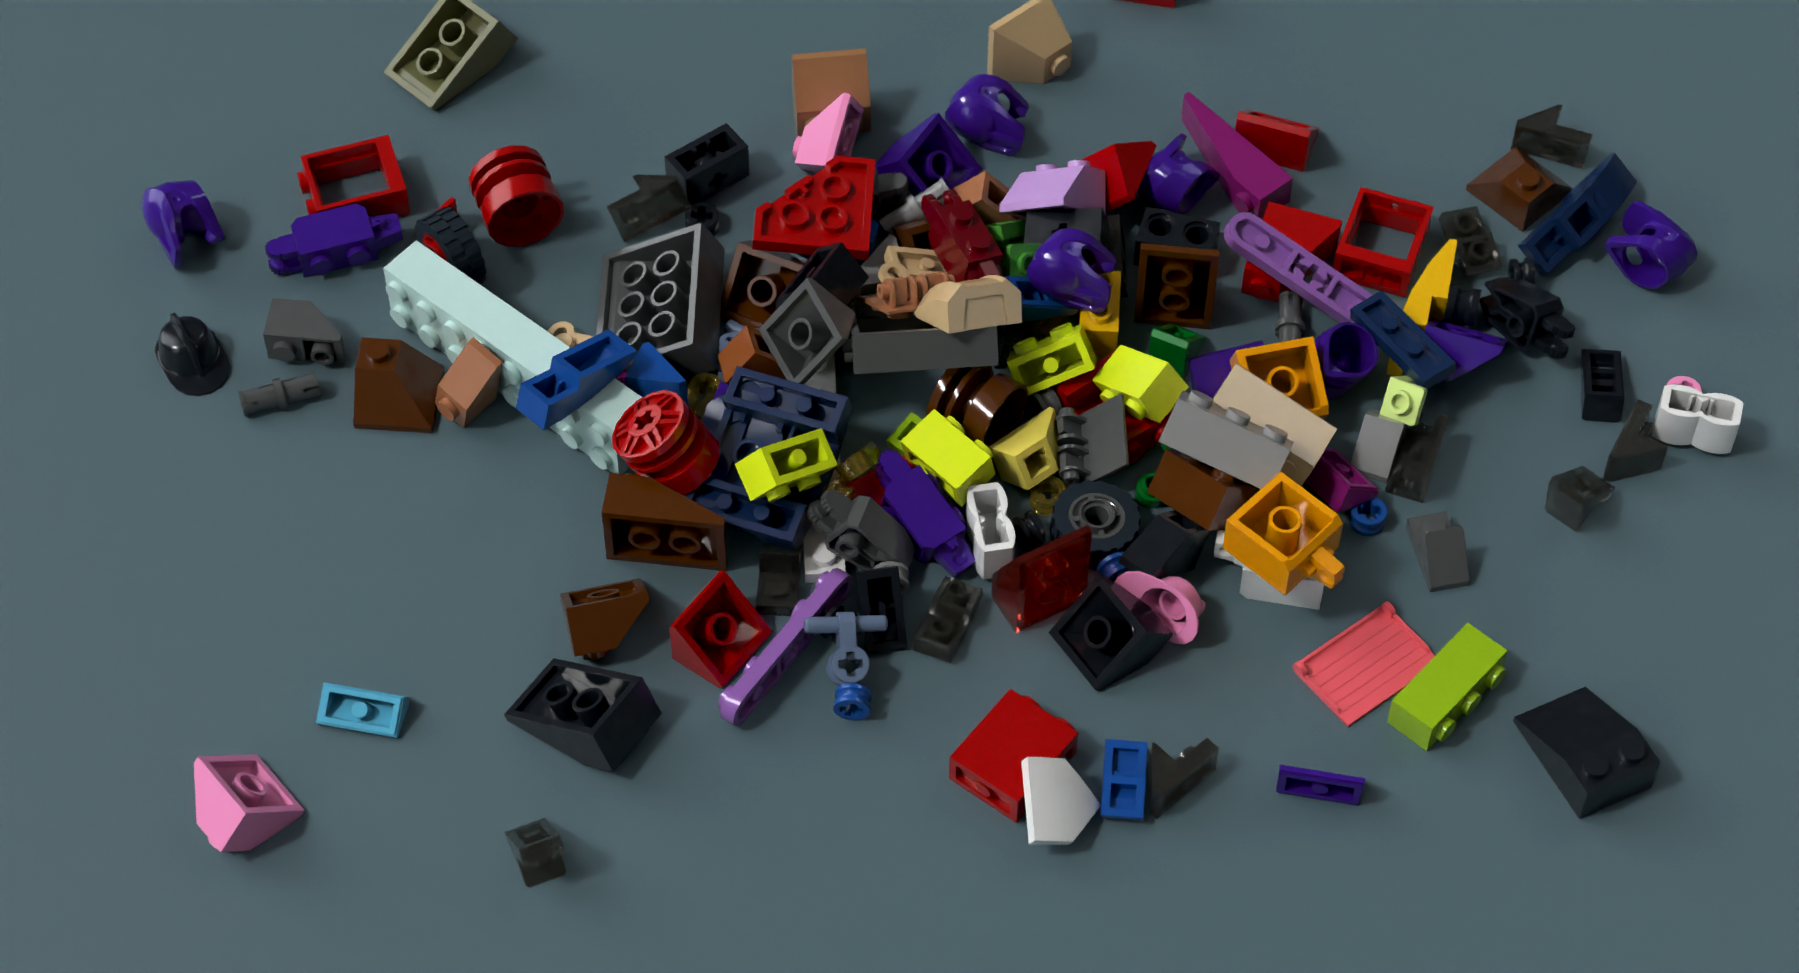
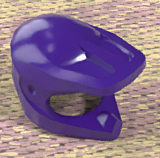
(982, 119)
(1172, 175)
(179, 209)
(1661, 243)
(1064, 274)
(1345, 357)

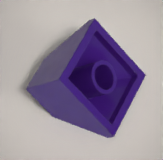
(929, 154)
(1464, 345)

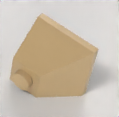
(1029, 44)

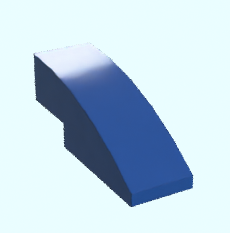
(573, 378)

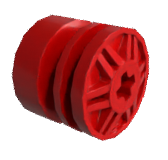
(516, 196)
(666, 442)

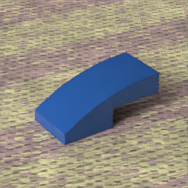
(1124, 779)

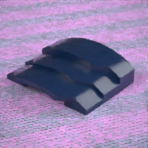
(754, 415)

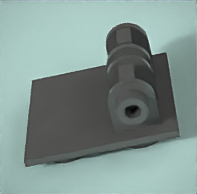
(1092, 442)

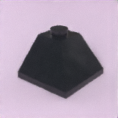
(1109, 633)

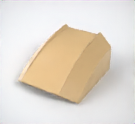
(971, 304)

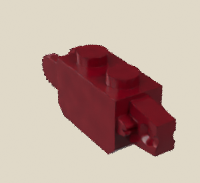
(961, 238)

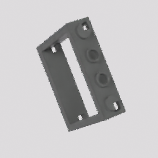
(911, 344)

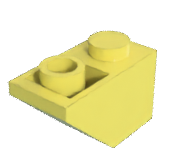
(1029, 451)

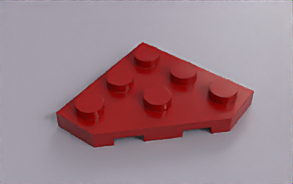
(821, 211)

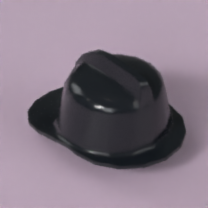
(191, 356)

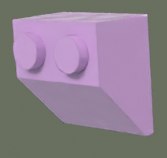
(1056, 188)

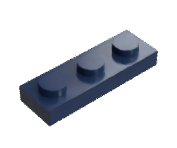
(1403, 340)

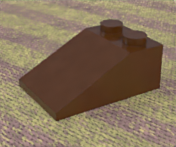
(1176, 286)
(660, 526)

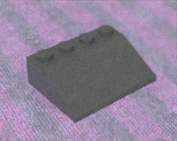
(667, 296)

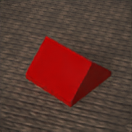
(1280, 139)
(1123, 169)
(717, 632)

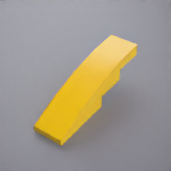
(1429, 294)

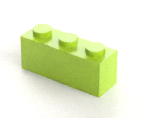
(1448, 687)

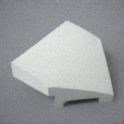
(1055, 801)

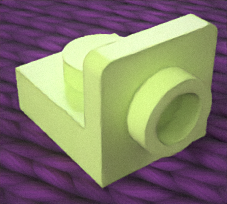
(1403, 400)

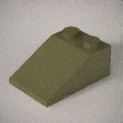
(450, 51)

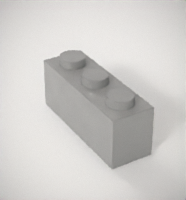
(1226, 439)

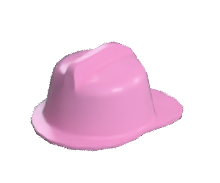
(1171, 599)

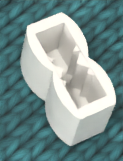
(1697, 419)
(989, 528)

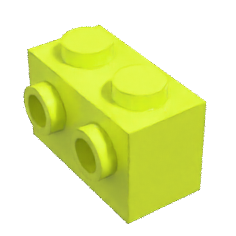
(1053, 358)
(1145, 381)
(948, 455)
(785, 465)

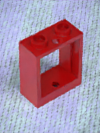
(352, 161)
(1374, 268)

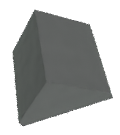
(807, 330)

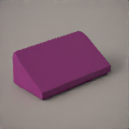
(1339, 482)

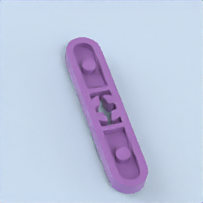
(1277, 253)
(765, 671)

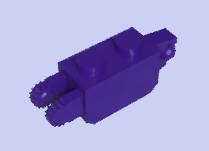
(332, 241)
(920, 508)

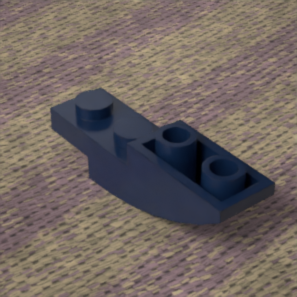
(1580, 215)

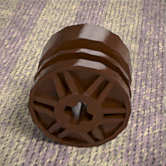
(980, 401)

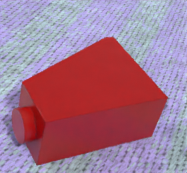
(1310, 230)

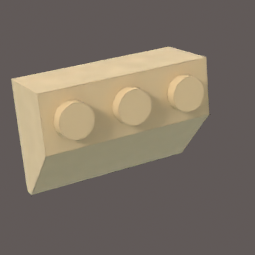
(1272, 407)

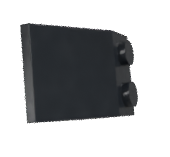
(586, 712)
(1589, 751)

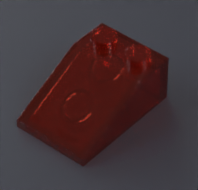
(1043, 580)

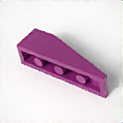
(1245, 172)

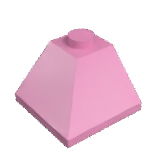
(829, 134)
(240, 801)

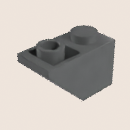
(301, 333)

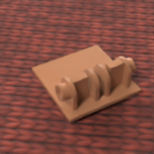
(902, 295)

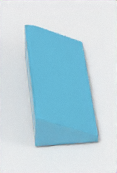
(362, 709)

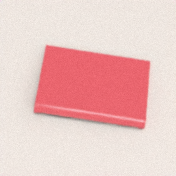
(1364, 664)

